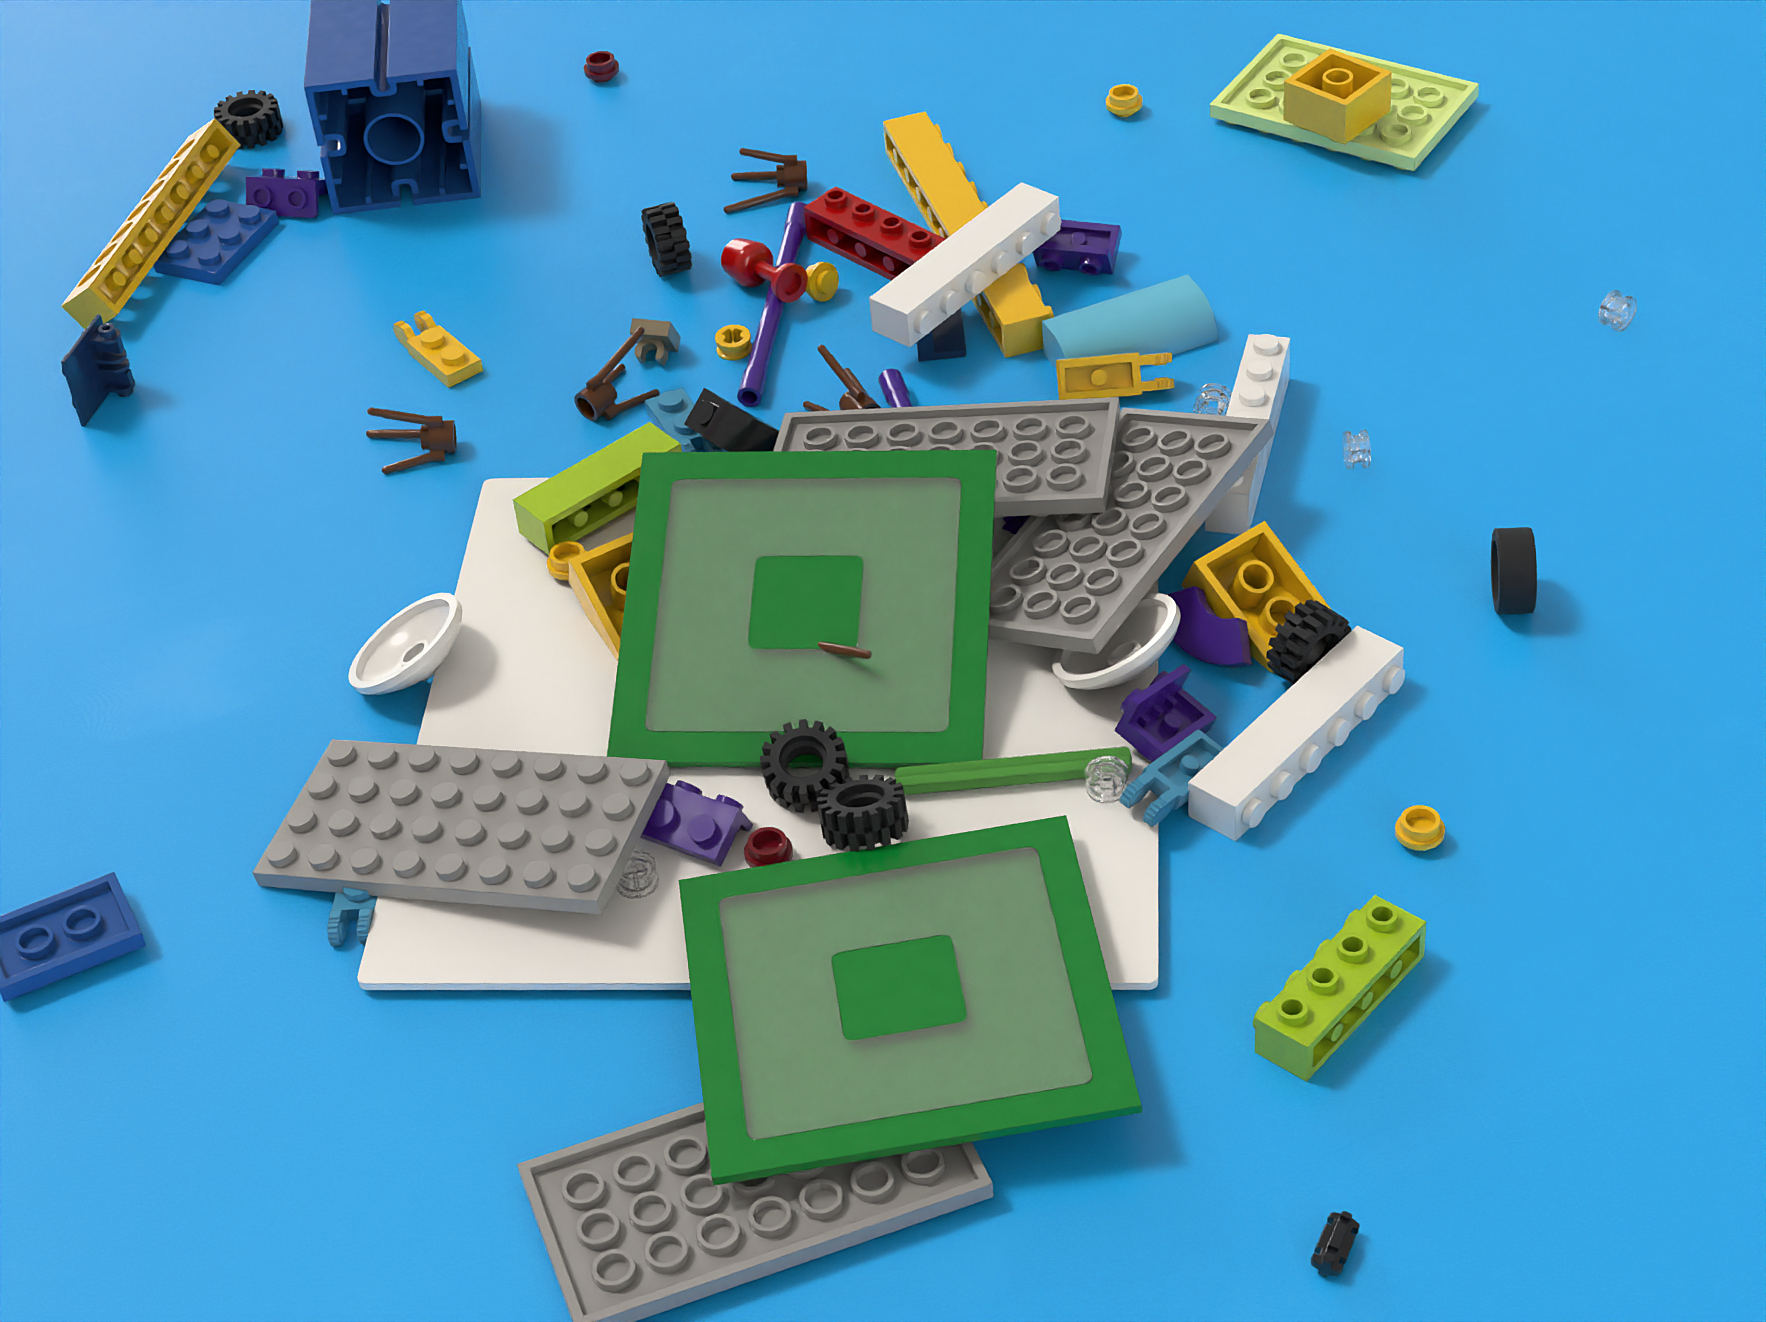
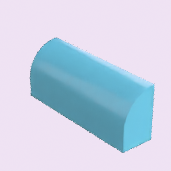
(1146, 321)

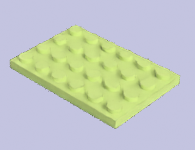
(1419, 116)

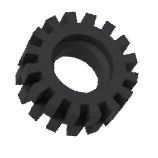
(250, 117)
(666, 239)
(1305, 639)
(795, 744)
(863, 812)

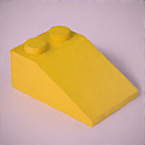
(1254, 582)
(601, 586)

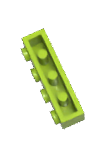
(589, 491)
(1339, 987)

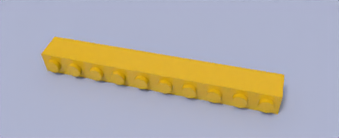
(948, 202)

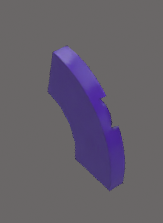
(1207, 635)

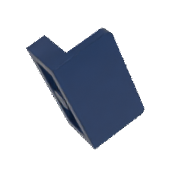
(944, 341)

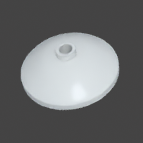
(407, 646)
(1128, 652)

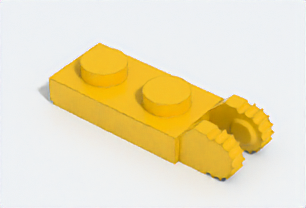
(438, 350)
(1109, 375)

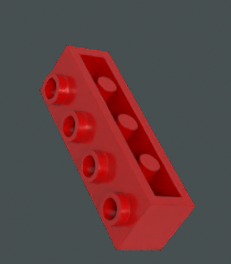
(866, 233)

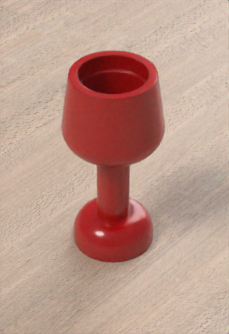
(753, 263)

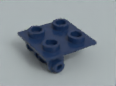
(96, 368)

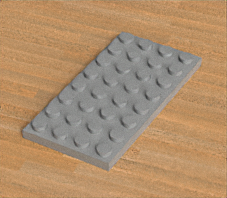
(1048, 451)
(1080, 576)
(465, 825)
(647, 1231)

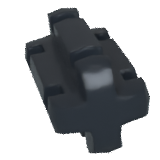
(1335, 1244)

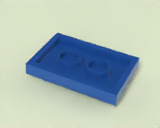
(216, 241)
(65, 935)

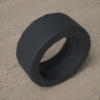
(1513, 570)

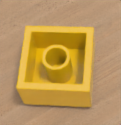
(1337, 96)

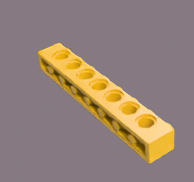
(151, 225)

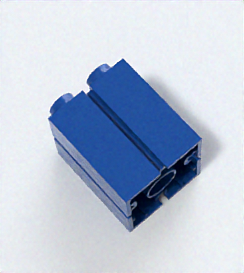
(393, 102)

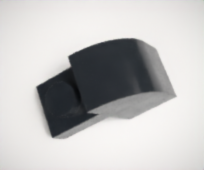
(730, 426)

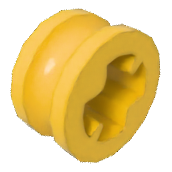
(733, 342)

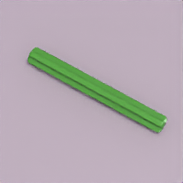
(1003, 771)

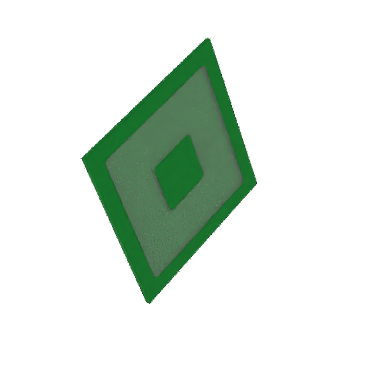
(778, 550)
(900, 1001)

